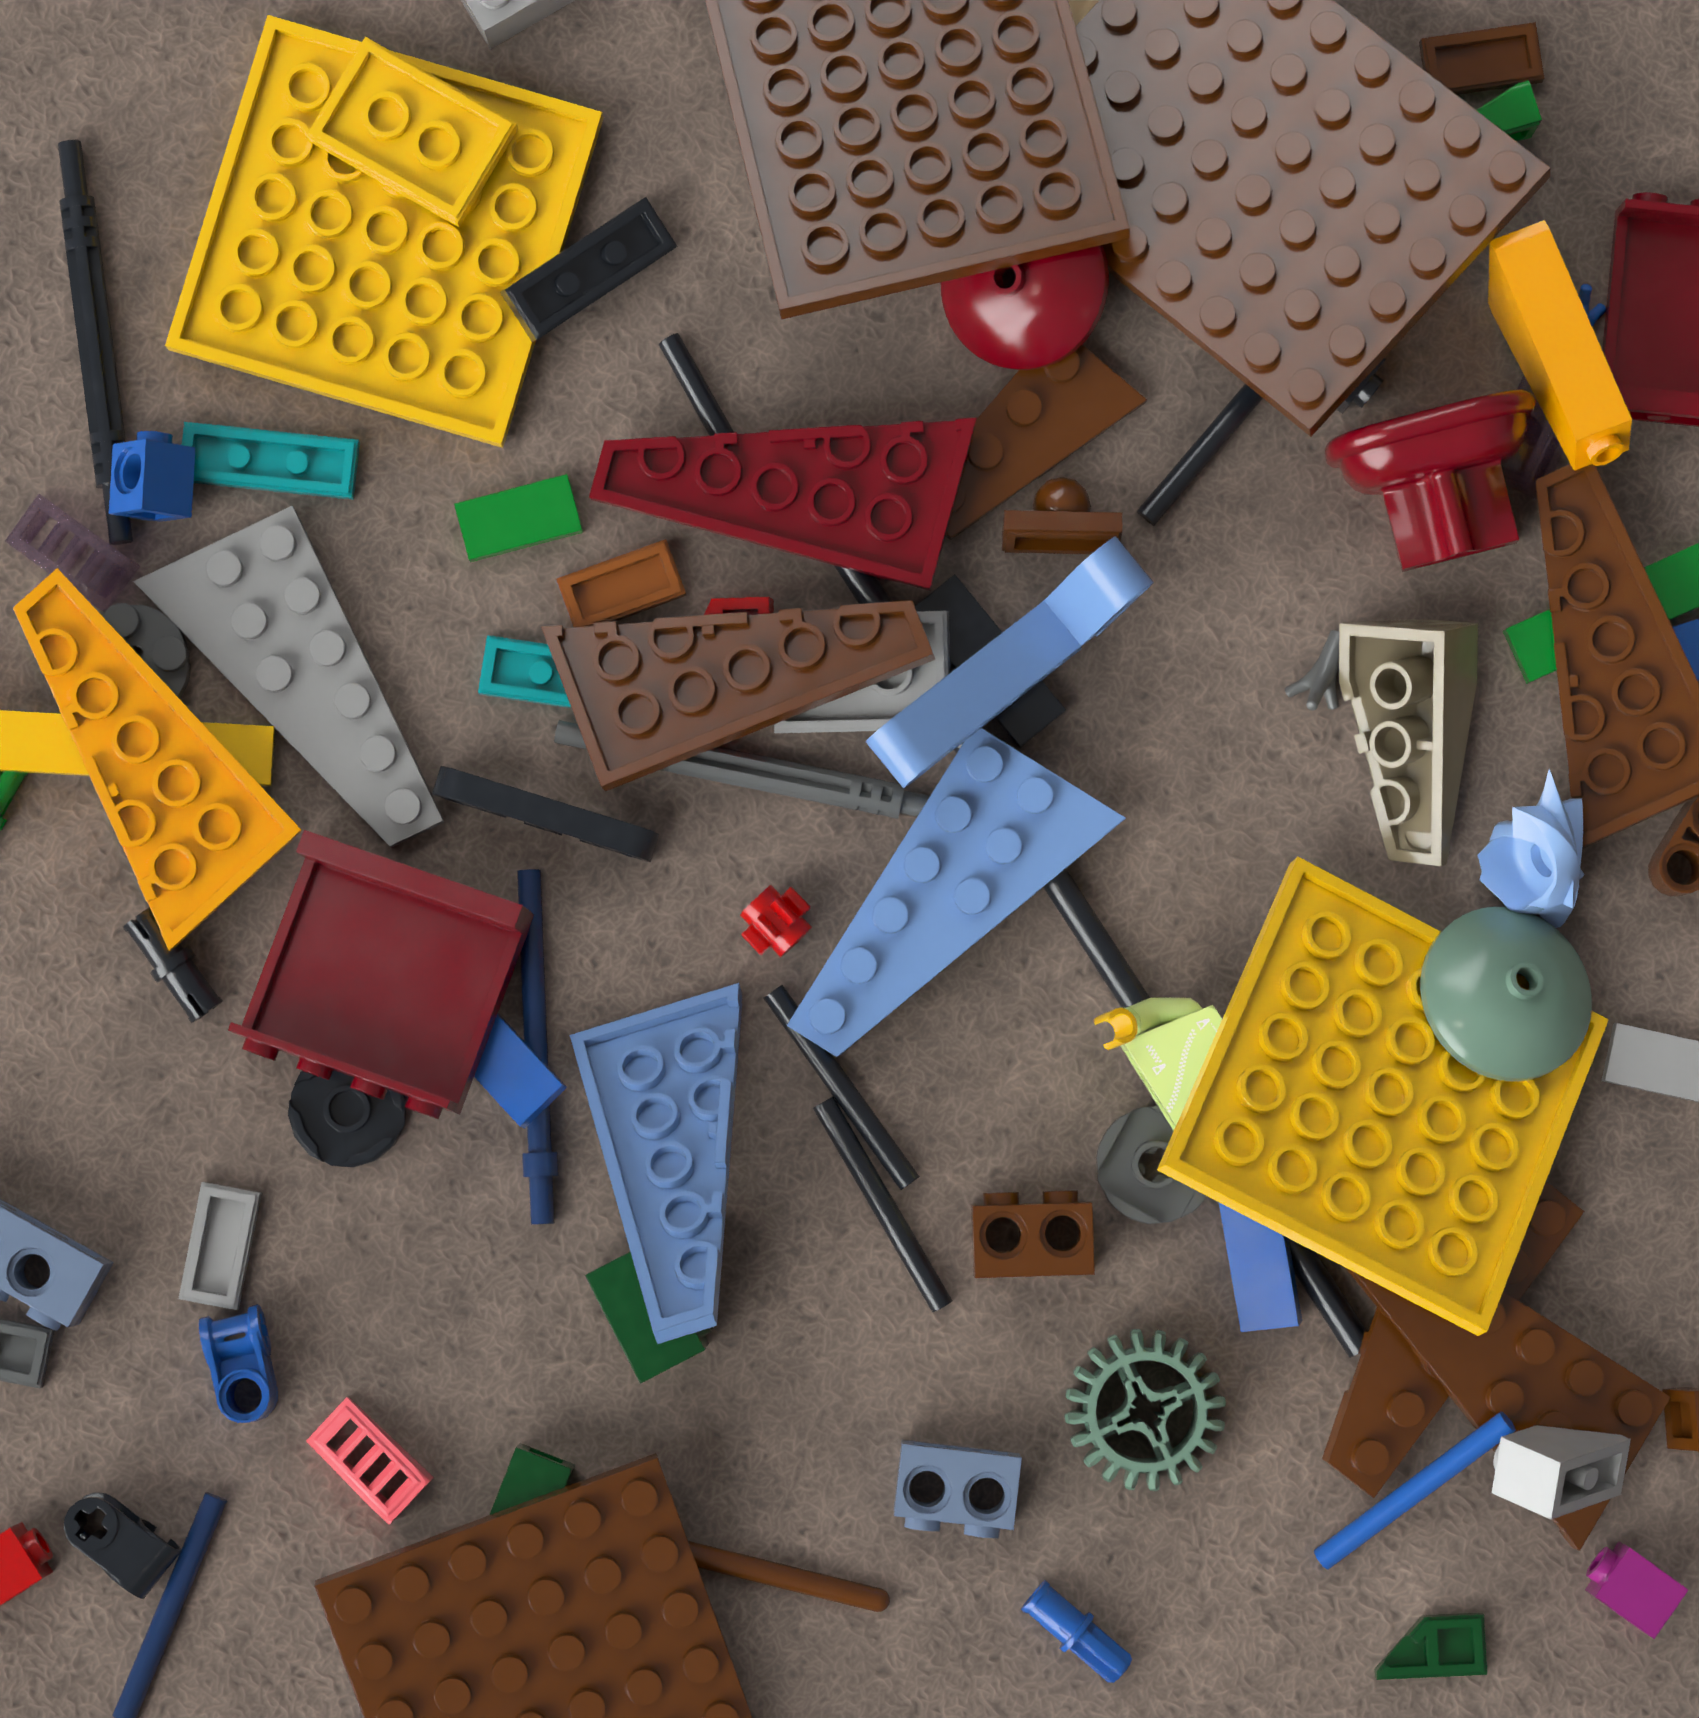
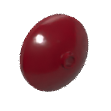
(1038, 317)

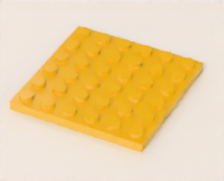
(353, 286)
(1353, 1122)

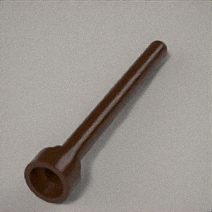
(790, 1578)

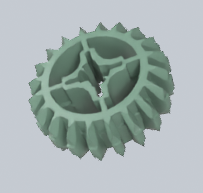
(1166, 1457)

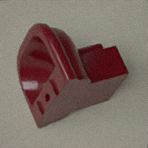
(1440, 474)

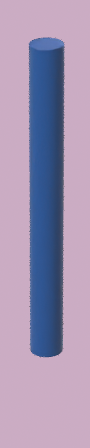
(1414, 1490)

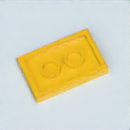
(412, 131)

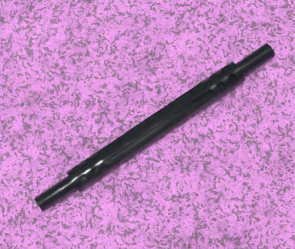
(92, 327)

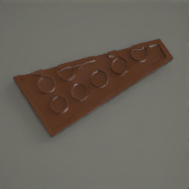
(1618, 663)
(702, 680)
(1399, 1395)

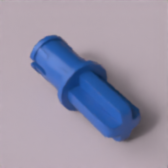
(1077, 1632)

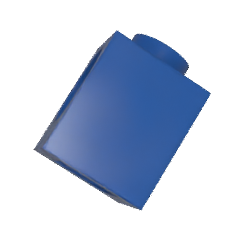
(152, 478)

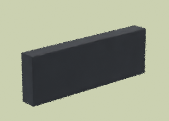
(588, 269)
(971, 631)

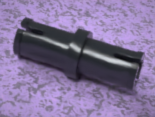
(173, 967)

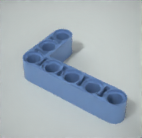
(1011, 663)

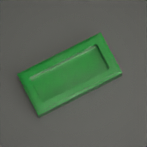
(518, 518)

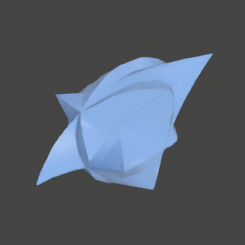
(1537, 857)

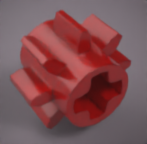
(776, 921)

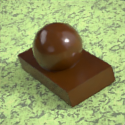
(1059, 522)

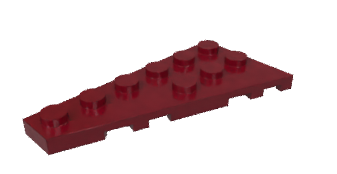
(829, 494)

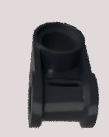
(129, 1549)

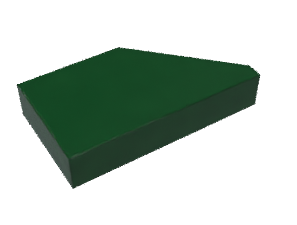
(1438, 1648)

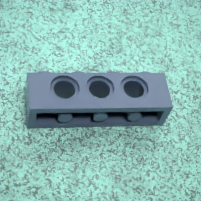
(74, 1269)

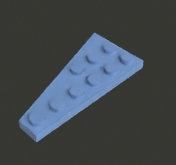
(665, 1125)

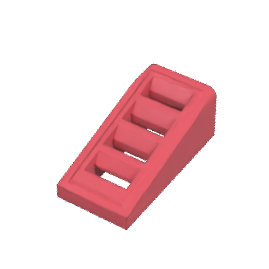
(417, 1476)

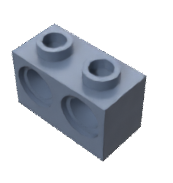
(959, 1470)

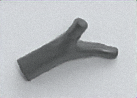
(1322, 676)

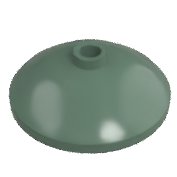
(1482, 1010)

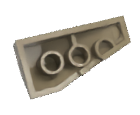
(1413, 714)

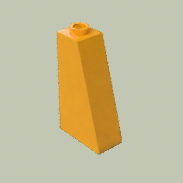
(1556, 346)

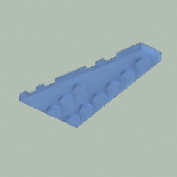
(968, 862)

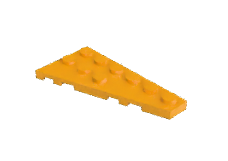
(167, 784)

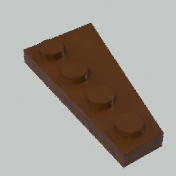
(1034, 427)

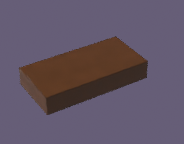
(1484, 58)

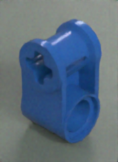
(238, 1360)

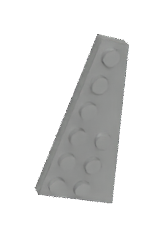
(283, 640)

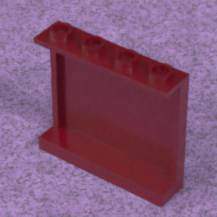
(1655, 309)
(384, 976)

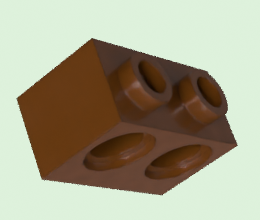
(1032, 1252)

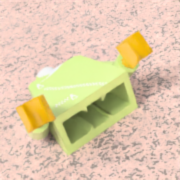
(1165, 1045)

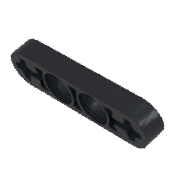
(545, 813)

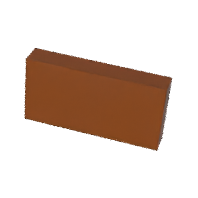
(622, 586)

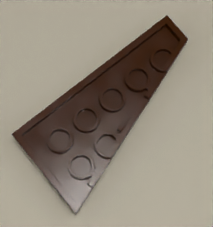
(1531, 1375)

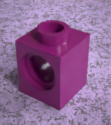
(1634, 1588)

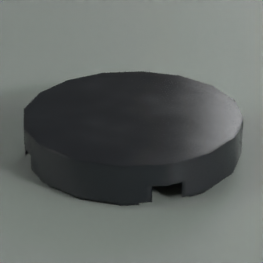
(363, 1124)

